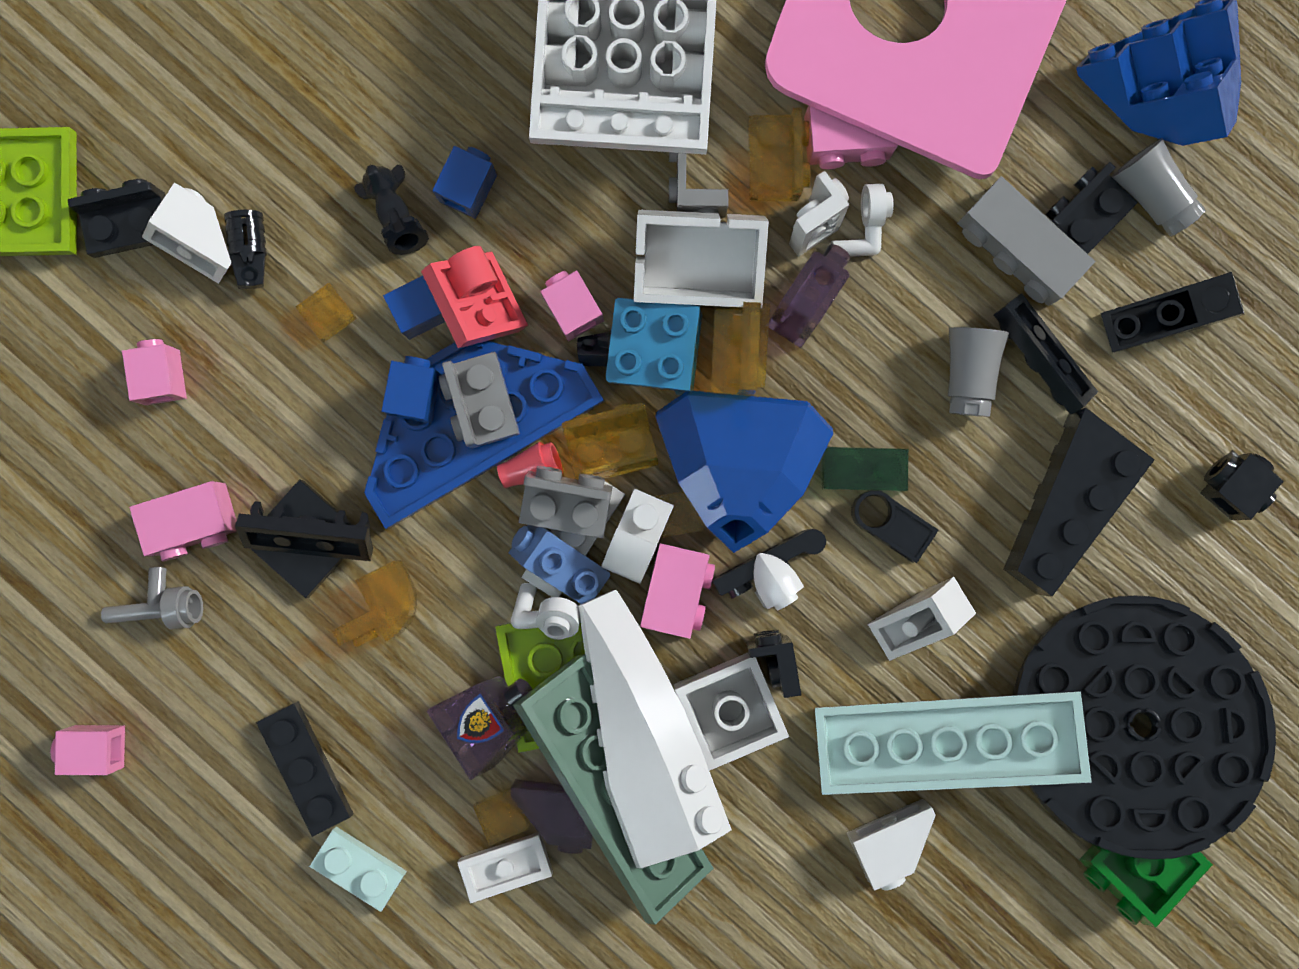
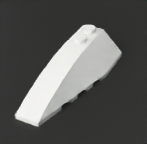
(650, 750)

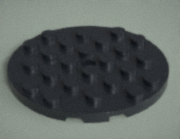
(1207, 735)

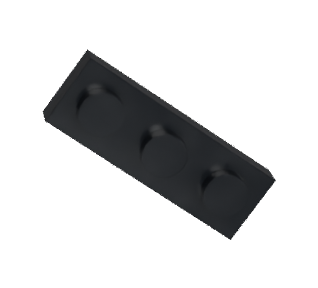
(1045, 354)
(305, 769)

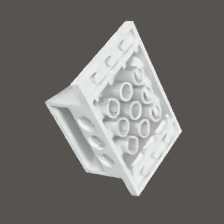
(623, 74)

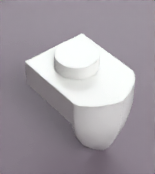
(775, 582)

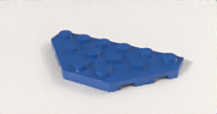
(426, 462)

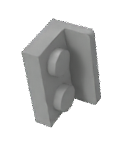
(479, 400)
(565, 502)

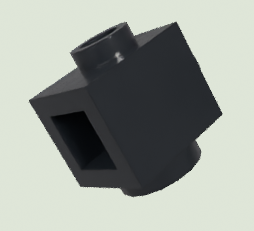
(1241, 485)

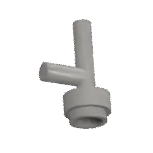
(176, 606)

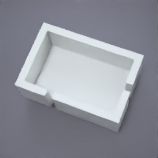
(700, 259)

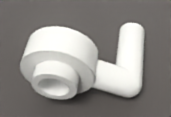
(875, 208)
(556, 615)

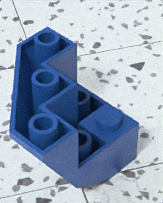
(1173, 76)
(742, 458)

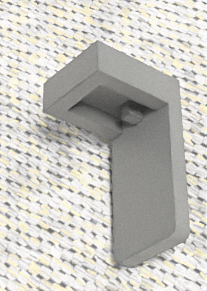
(694, 199)

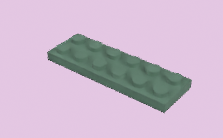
(565, 730)

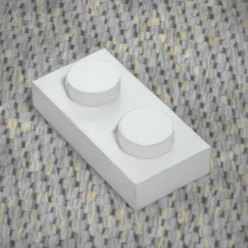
(505, 867)

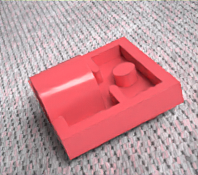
(474, 297)

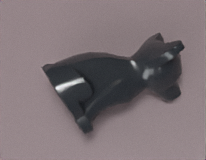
(400, 230)

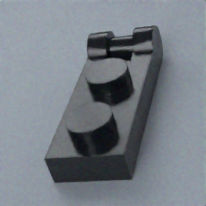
(737, 580)

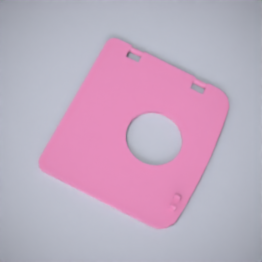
(936, 96)

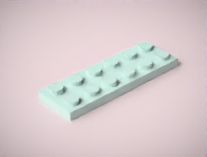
(953, 744)

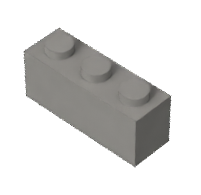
(1025, 243)

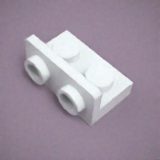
(821, 215)

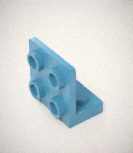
(654, 345)

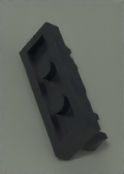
(305, 534)

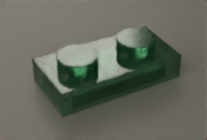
(865, 469)

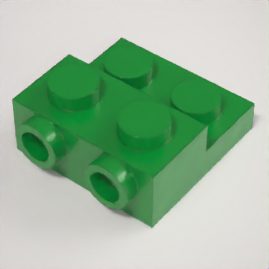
(1144, 886)

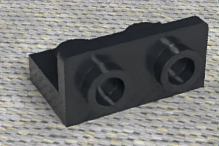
(1093, 209)
(116, 217)
(782, 666)

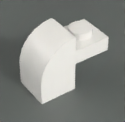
(637, 536)

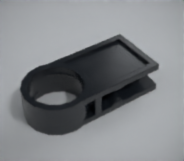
(902, 529)

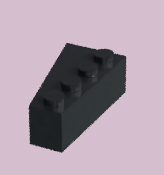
(1080, 493)

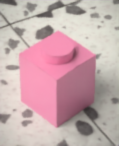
(571, 304)
(154, 373)
(88, 750)

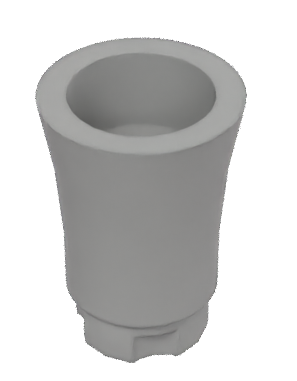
(1160, 188)
(974, 369)

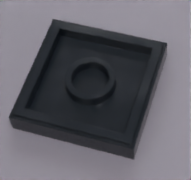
(300, 570)

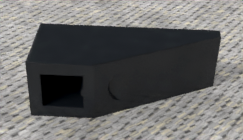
(1173, 313)

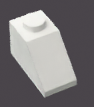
(190, 232)
(923, 619)
(892, 844)

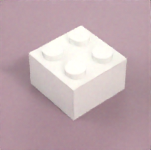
(731, 710)

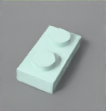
(358, 869)

